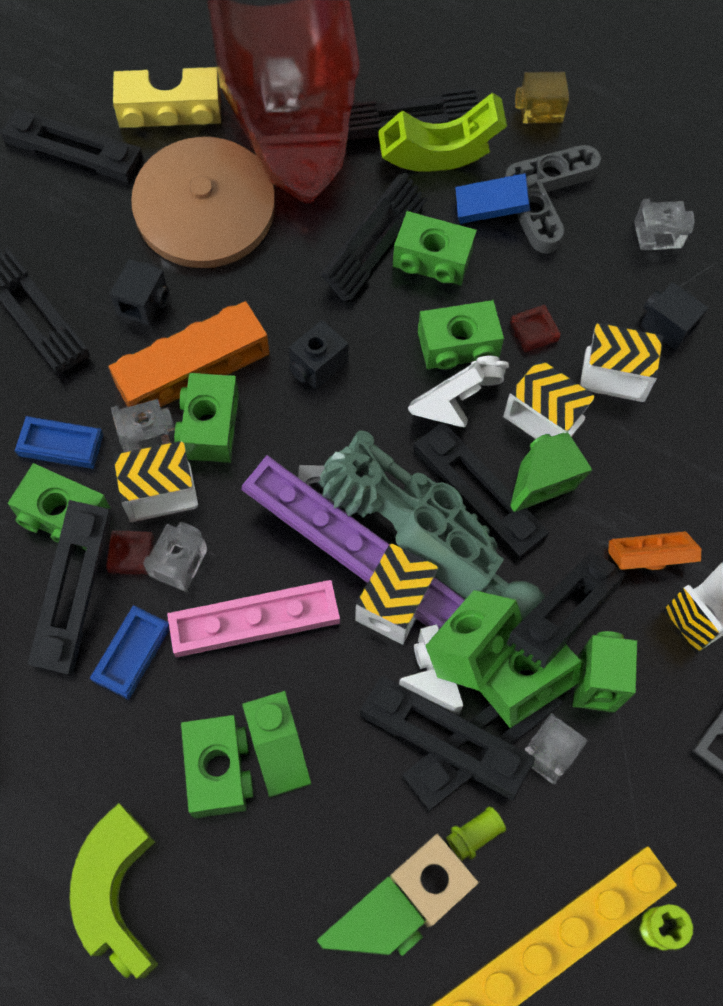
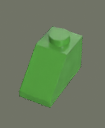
(549, 470)
(277, 744)
(376, 924)

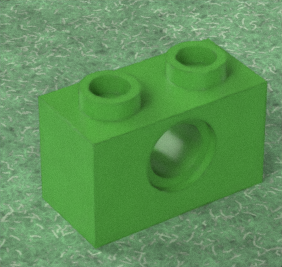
(424, 234)
(472, 321)
(214, 396)
(43, 492)
(474, 639)
(606, 672)
(520, 695)
(202, 743)

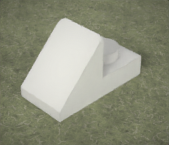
(440, 401)
(426, 683)

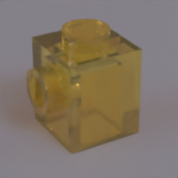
(542, 97)

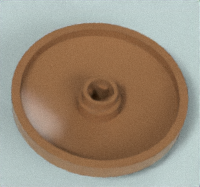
(203, 202)

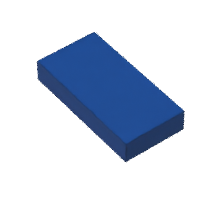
(492, 198)
(59, 442)
(130, 652)

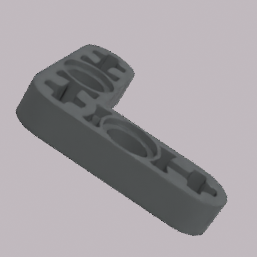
(541, 183)

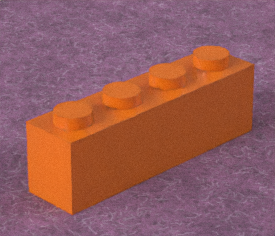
(205, 347)

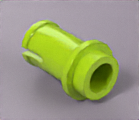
(475, 833)

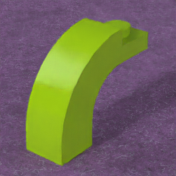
(442, 145)
(95, 891)

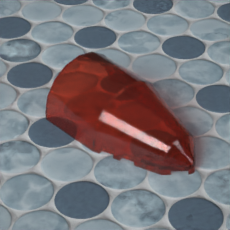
(304, 146)

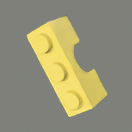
(190, 103)

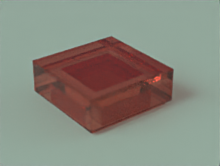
(535, 328)
(129, 551)

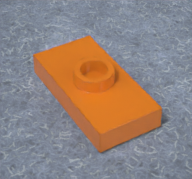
(654, 551)

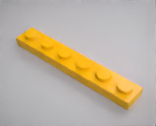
(565, 935)

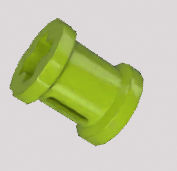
(677, 936)

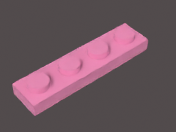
(253, 618)

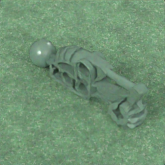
(427, 520)

